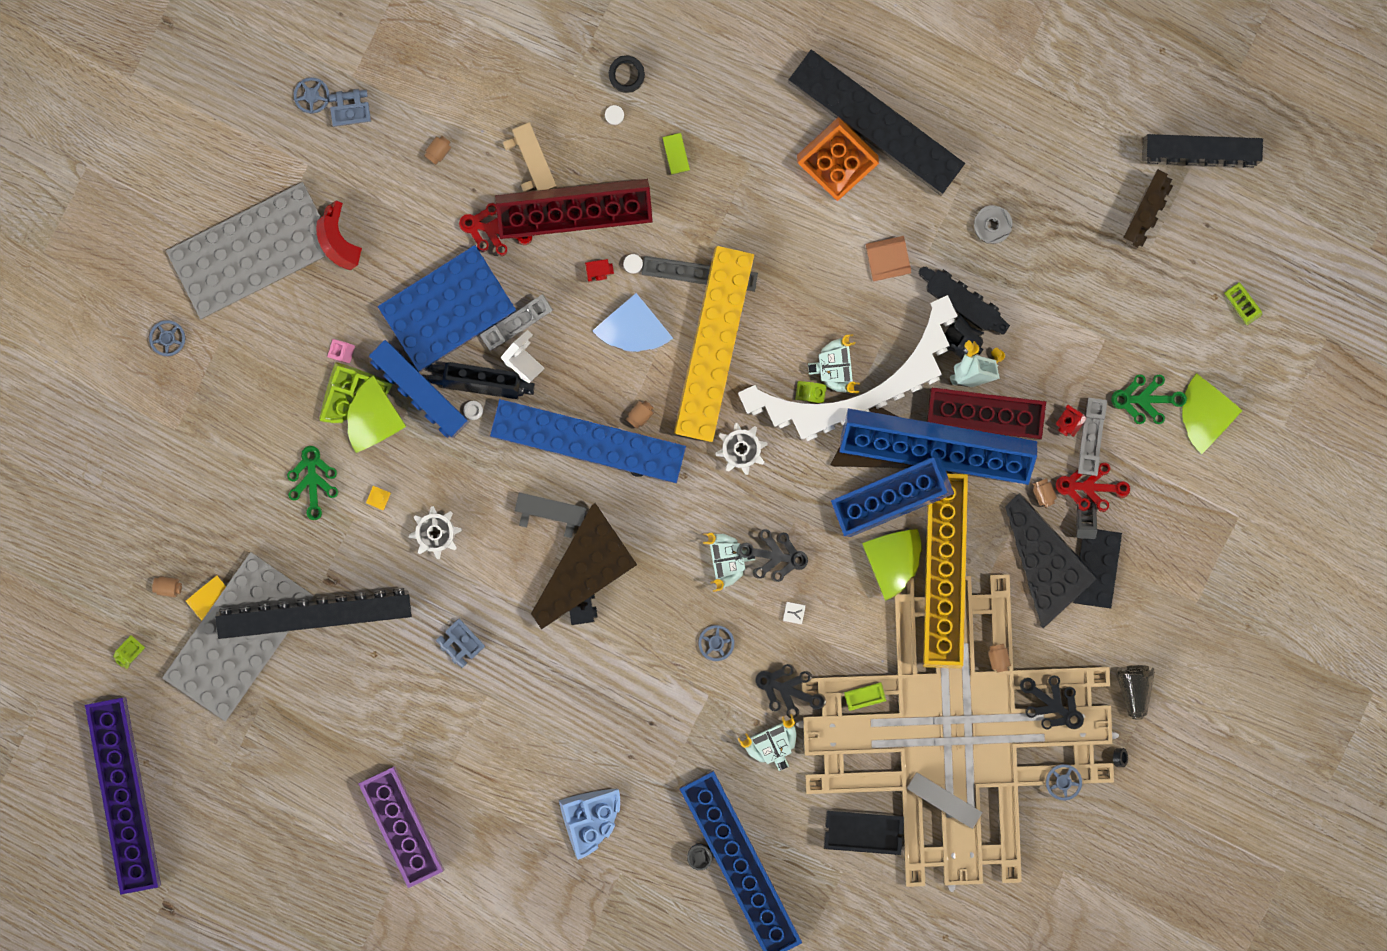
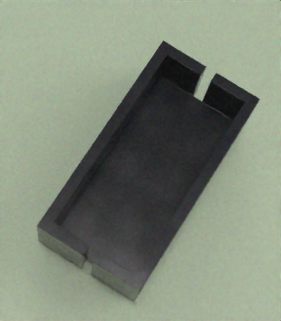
(863, 832)

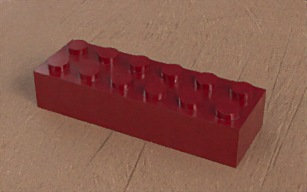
(987, 413)

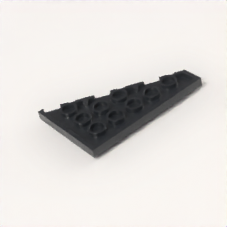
(1051, 566)

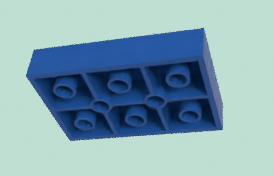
(447, 308)

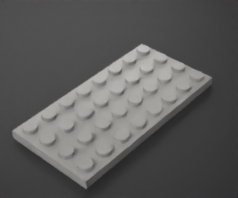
(249, 251)
(222, 670)

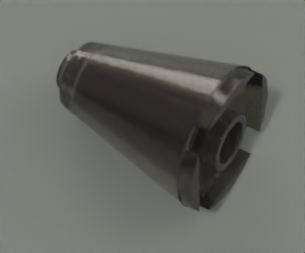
(1136, 689)

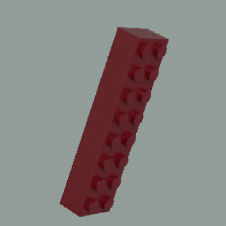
(573, 208)

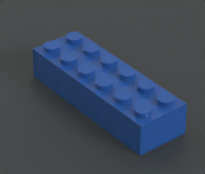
(416, 386)
(892, 497)

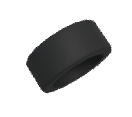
(626, 88)

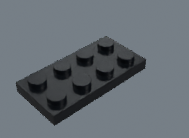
(1102, 558)

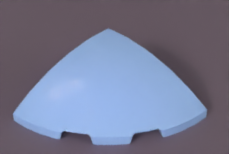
(633, 327)
(590, 819)

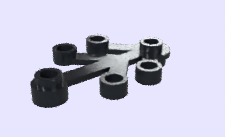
(775, 555)
(786, 689)
(1054, 704)

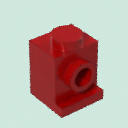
(599, 270)
(1076, 423)

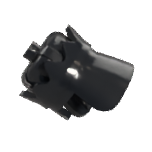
(959, 334)

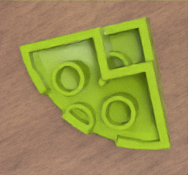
(342, 390)
(1206, 413)
(371, 416)
(894, 560)

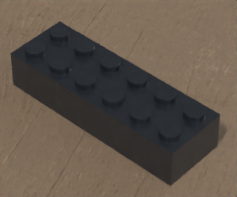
(1202, 149)

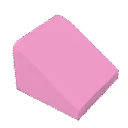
(341, 351)

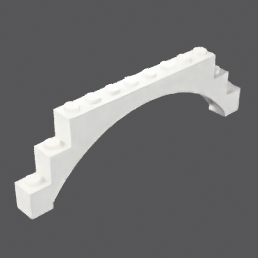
(822, 417)

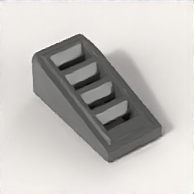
(1086, 530)

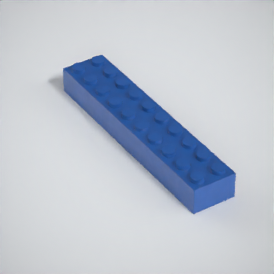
(588, 441)
(959, 448)
(740, 863)

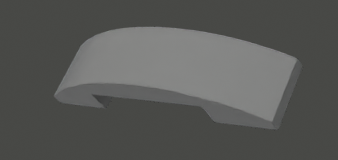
(516, 322)
(1092, 436)
(944, 800)

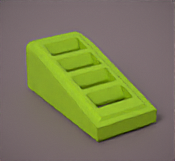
(1248, 320)

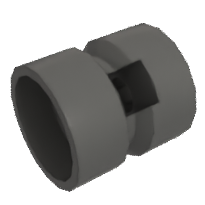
(699, 857)

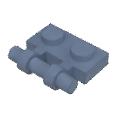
(351, 113)
(464, 639)

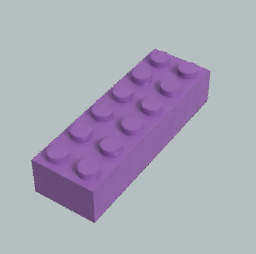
(401, 827)

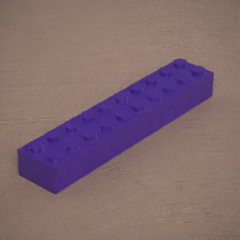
(123, 795)

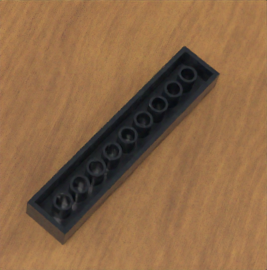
(876, 122)
(313, 614)

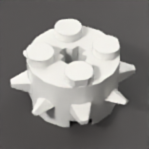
(748, 439)
(426, 525)

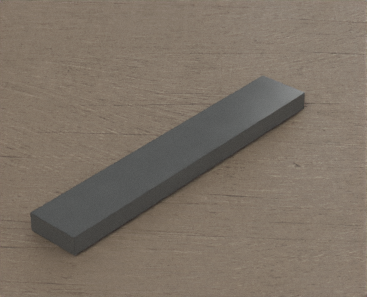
(684, 271)

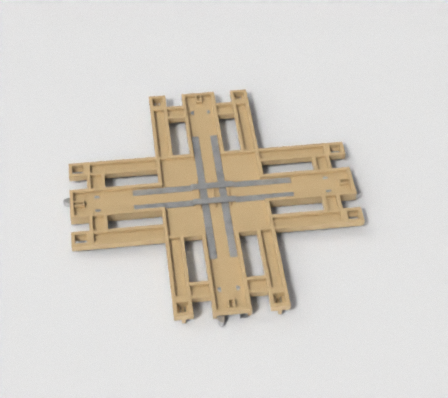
(959, 735)

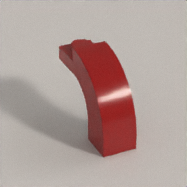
(331, 240)

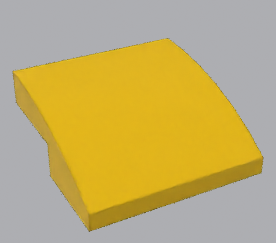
(205, 597)

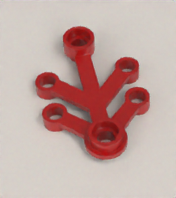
(490, 228)
(1089, 487)

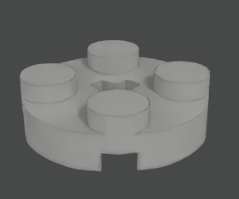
(997, 214)

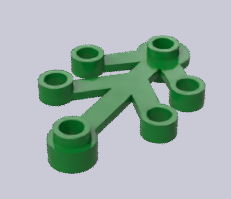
(1144, 399)
(312, 479)

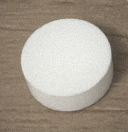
(614, 115)
(633, 264)
(473, 410)

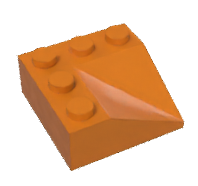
(837, 159)

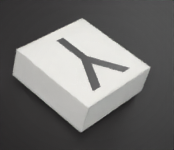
(794, 613)

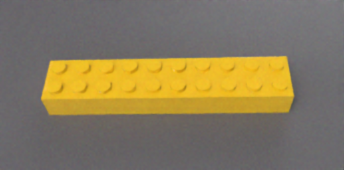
(713, 343)
(946, 578)

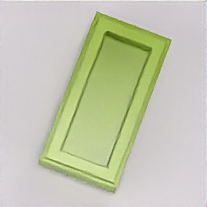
(676, 153)
(865, 696)

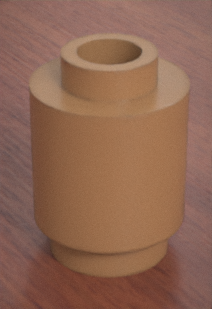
(437, 149)
(640, 414)
(1044, 493)
(166, 586)
(999, 658)

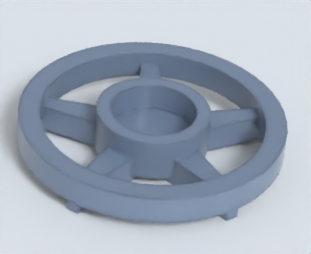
(311, 95)
(167, 338)
(716, 643)
(1064, 782)

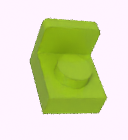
(810, 392)
(128, 652)

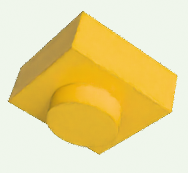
(378, 498)

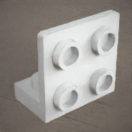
(521, 360)

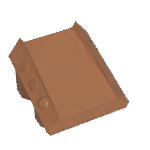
(888, 258)

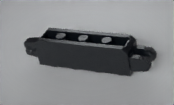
(963, 301)
(480, 380)

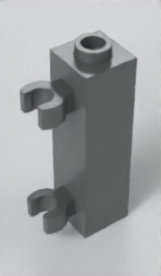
(550, 509)

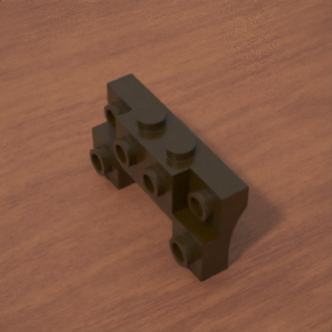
(1147, 209)

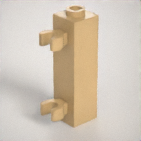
(533, 157)

